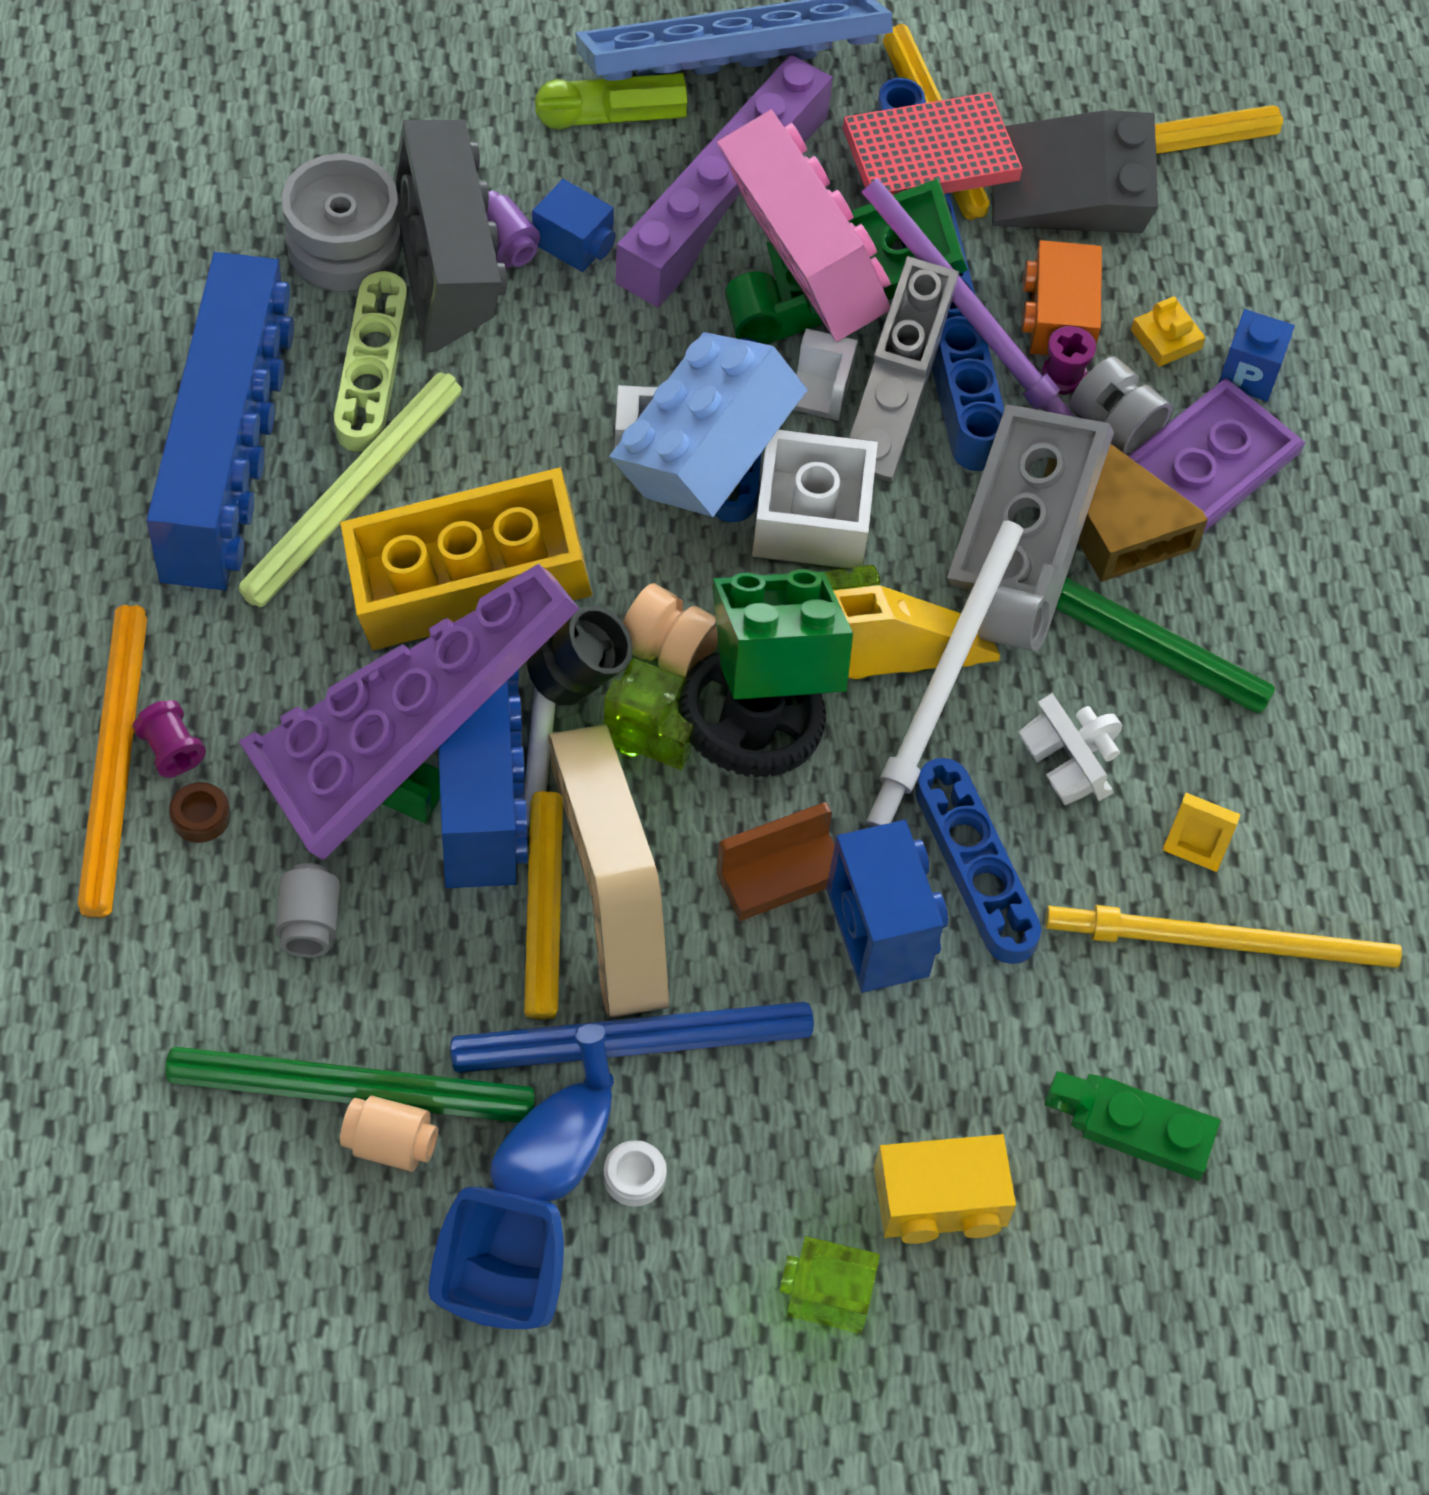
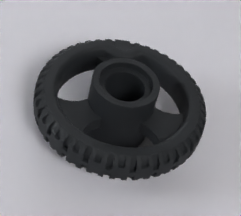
(750, 725)

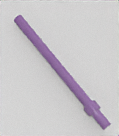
(1039, 389)

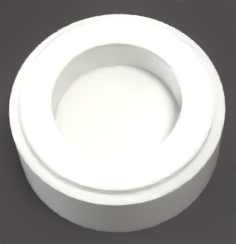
(634, 1173)

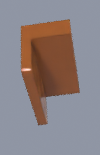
(777, 861)

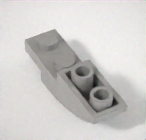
(904, 361)

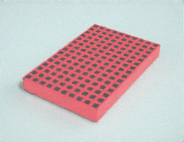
(947, 139)

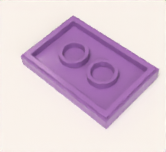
(1219, 450)

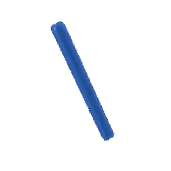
(634, 1036)

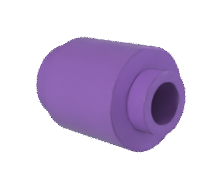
(515, 232)

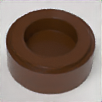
(199, 812)

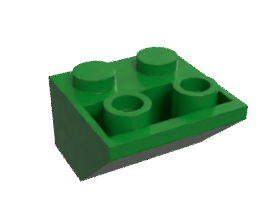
(781, 634)

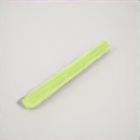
(349, 490)

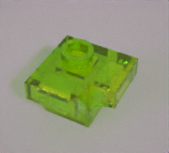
(645, 715)

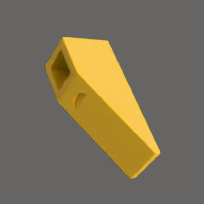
(901, 632)

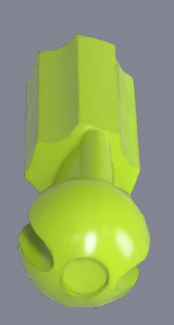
(602, 101)

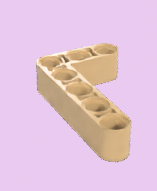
(616, 870)

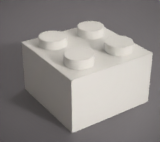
(815, 499)

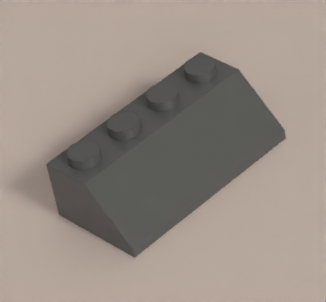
(446, 231)

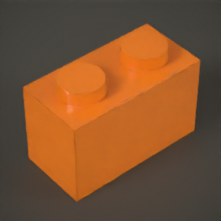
(1064, 291)

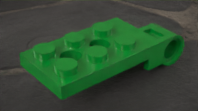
(778, 308)

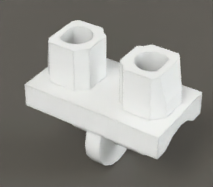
(1083, 771)

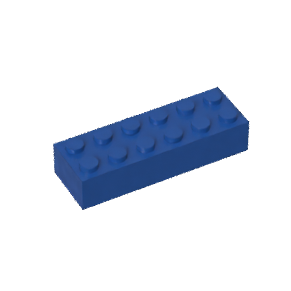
(220, 422)

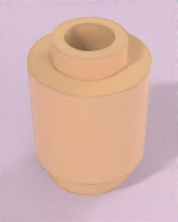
(388, 1132)

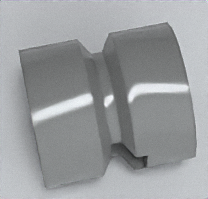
(1113, 396)

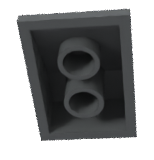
(1082, 174)

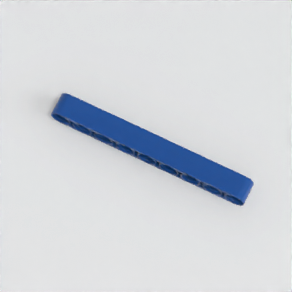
(963, 359)

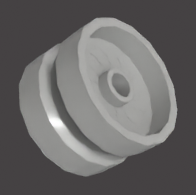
(341, 220)

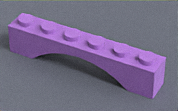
(675, 228)

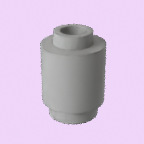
(307, 910)

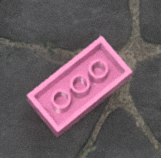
(807, 224)

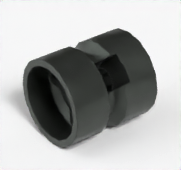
(581, 656)

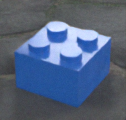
(885, 905)

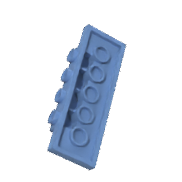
(731, 37)

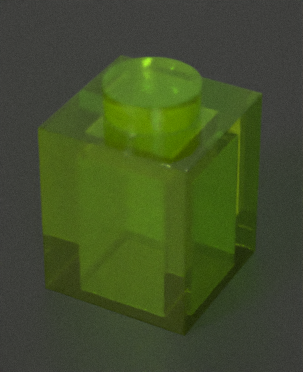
(830, 1284)

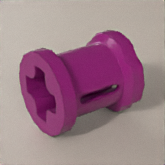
(1069, 353)
(169, 738)

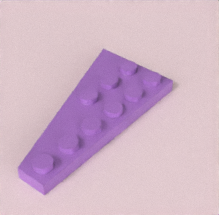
(388, 717)

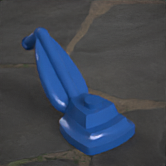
(505, 1244)

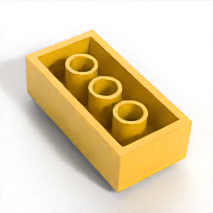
(449, 551)

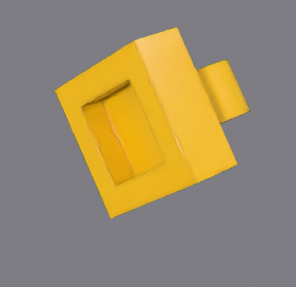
(1167, 332)
(1201, 832)

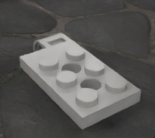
(1042, 558)

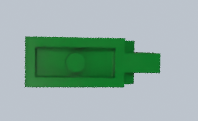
(1136, 1122)

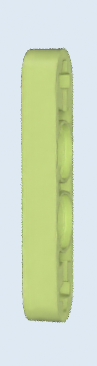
(371, 360)

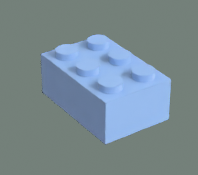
(708, 423)

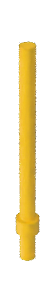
(1108, 924)

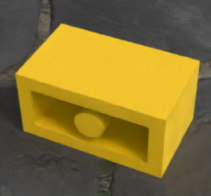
(944, 1188)

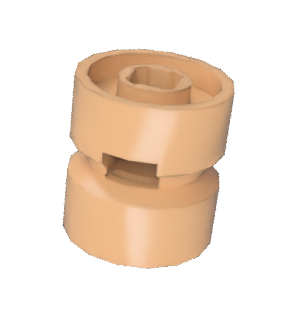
(667, 632)

